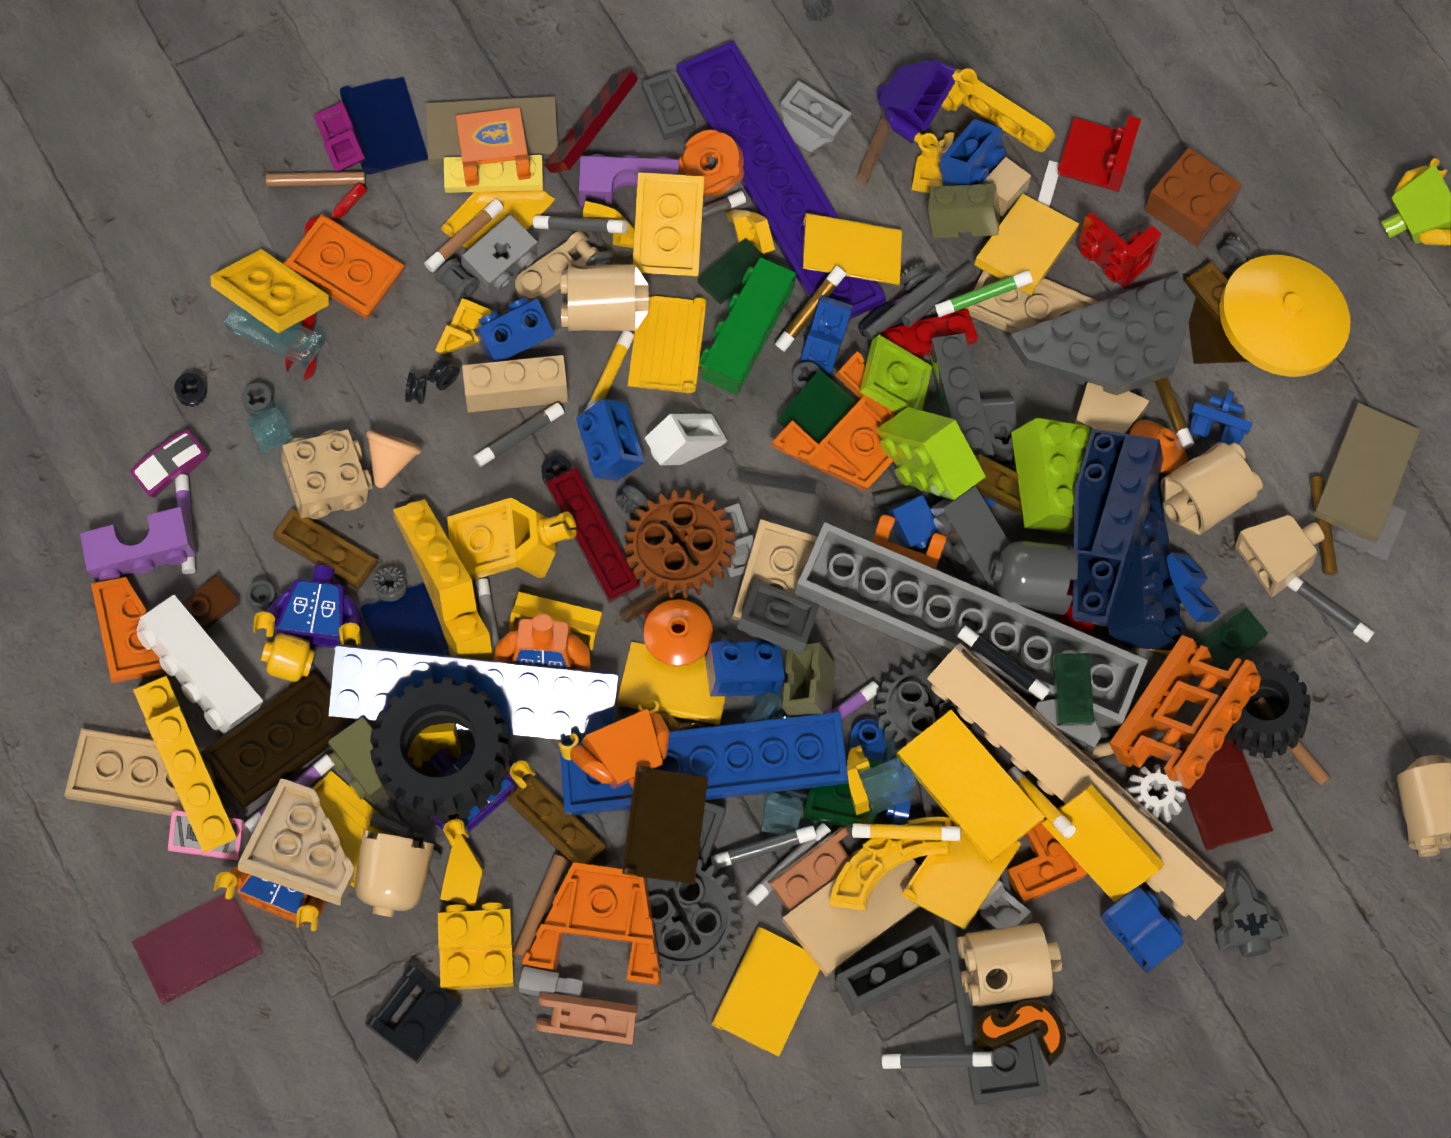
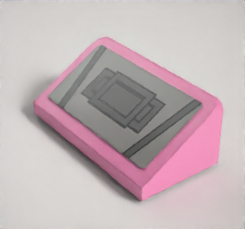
(183, 839)

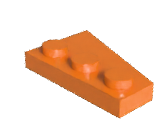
(118, 617)

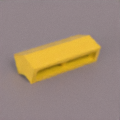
(583, 621)

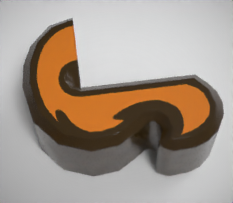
(1022, 1020)

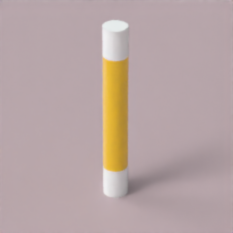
(611, 368)
(1057, 819)
(911, 832)

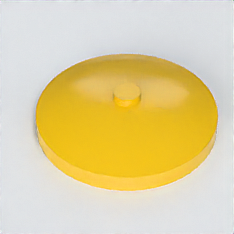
(1284, 315)

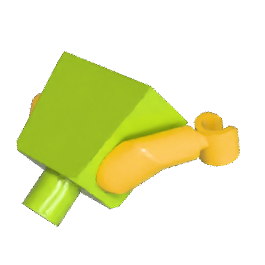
(1422, 206)

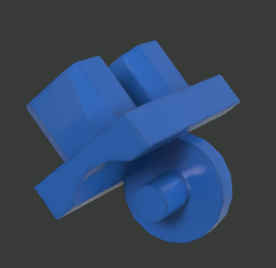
(1204, 417)

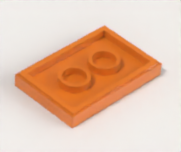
(345, 266)

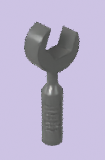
(407, 831)

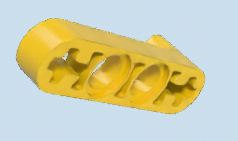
(1003, 114)

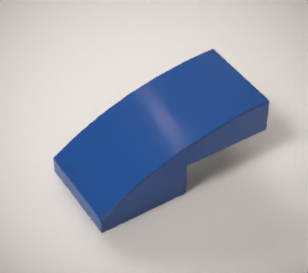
(827, 333)
(1187, 582)

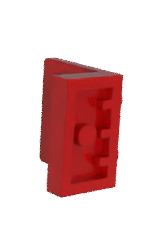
(1098, 153)
(1119, 260)

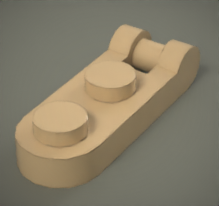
(544, 276)

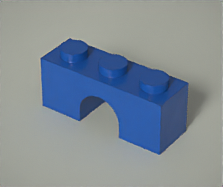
(915, 522)

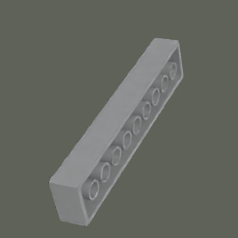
(933, 608)

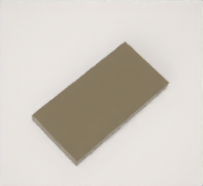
(537, 118)
(1366, 473)

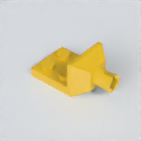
(507, 537)

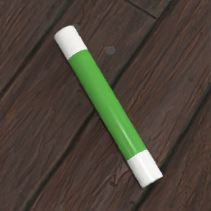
(984, 293)

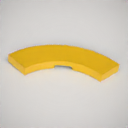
(877, 859)

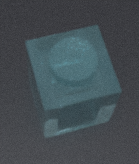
(887, 785)

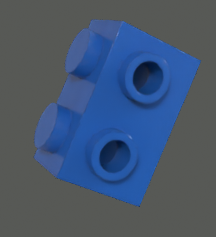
(973, 155)
(513, 331)
(610, 440)
(744, 668)

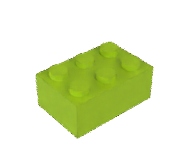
(930, 453)
(1047, 469)

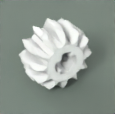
(1157, 783)

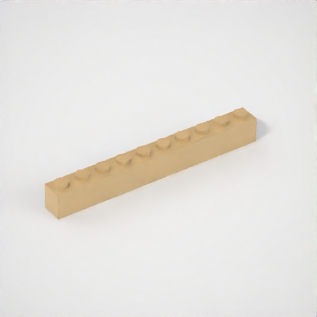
(1067, 771)

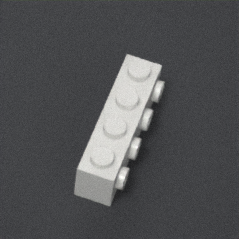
(198, 665)

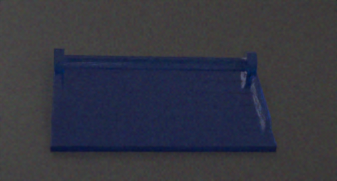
(385, 124)
(406, 623)

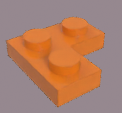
(1048, 871)

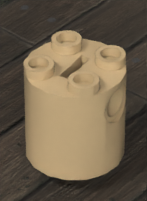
(604, 298)
(1209, 488)
(1427, 804)
(1008, 964)

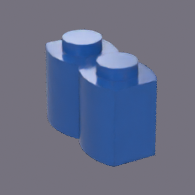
(1143, 929)

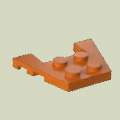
(853, 446)
(601, 906)

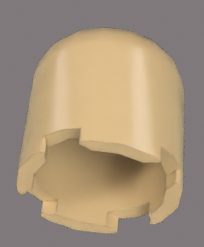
(391, 872)

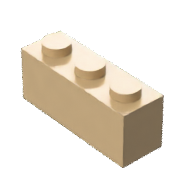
(515, 383)

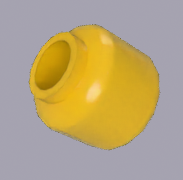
(288, 657)

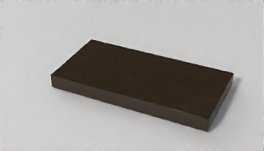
(275, 741)

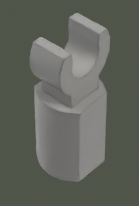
(538, 981)

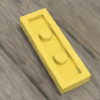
(492, 176)

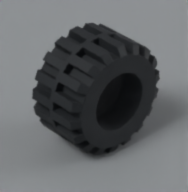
(1275, 734)

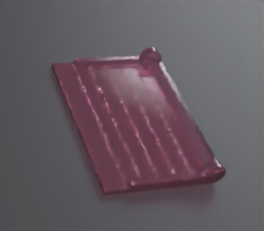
(196, 948)

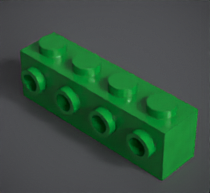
(747, 326)

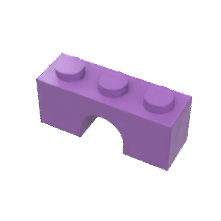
(604, 175)
(167, 542)

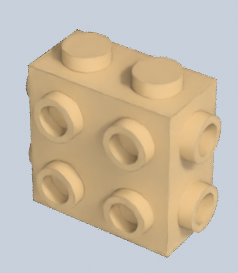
(325, 473)

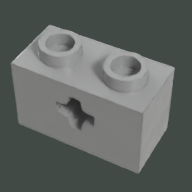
(505, 239)

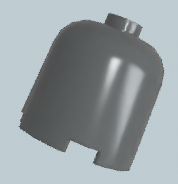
(1036, 575)

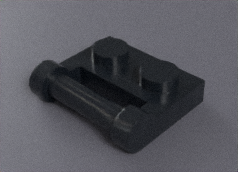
(422, 1022)

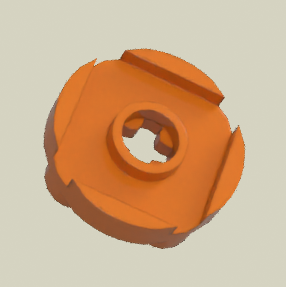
(720, 146)

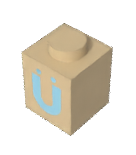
(1010, 183)

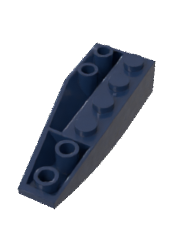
(1110, 517)
(1149, 604)

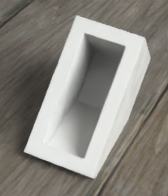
(684, 438)

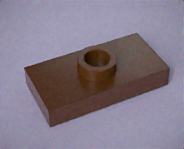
(210, 603)

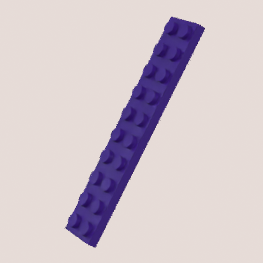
(773, 167)

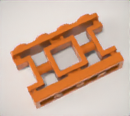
(1165, 697)

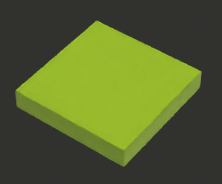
(895, 376)

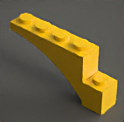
(445, 581)
(184, 764)

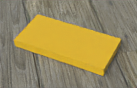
(970, 786)

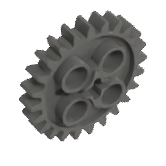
(902, 717)
(712, 900)

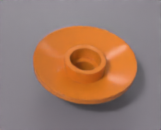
(1172, 450)
(673, 647)

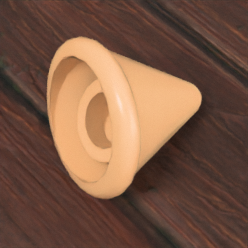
(389, 455)

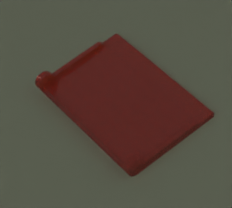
(1227, 800)

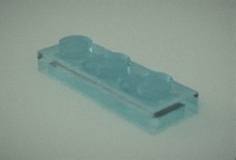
(294, 343)

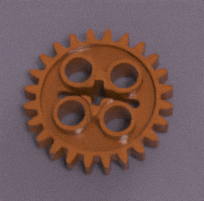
(706, 527)

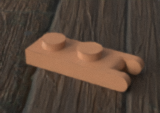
(812, 870)
(588, 1018)

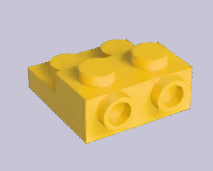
(475, 947)

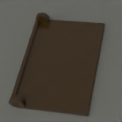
(1207, 336)
(665, 825)

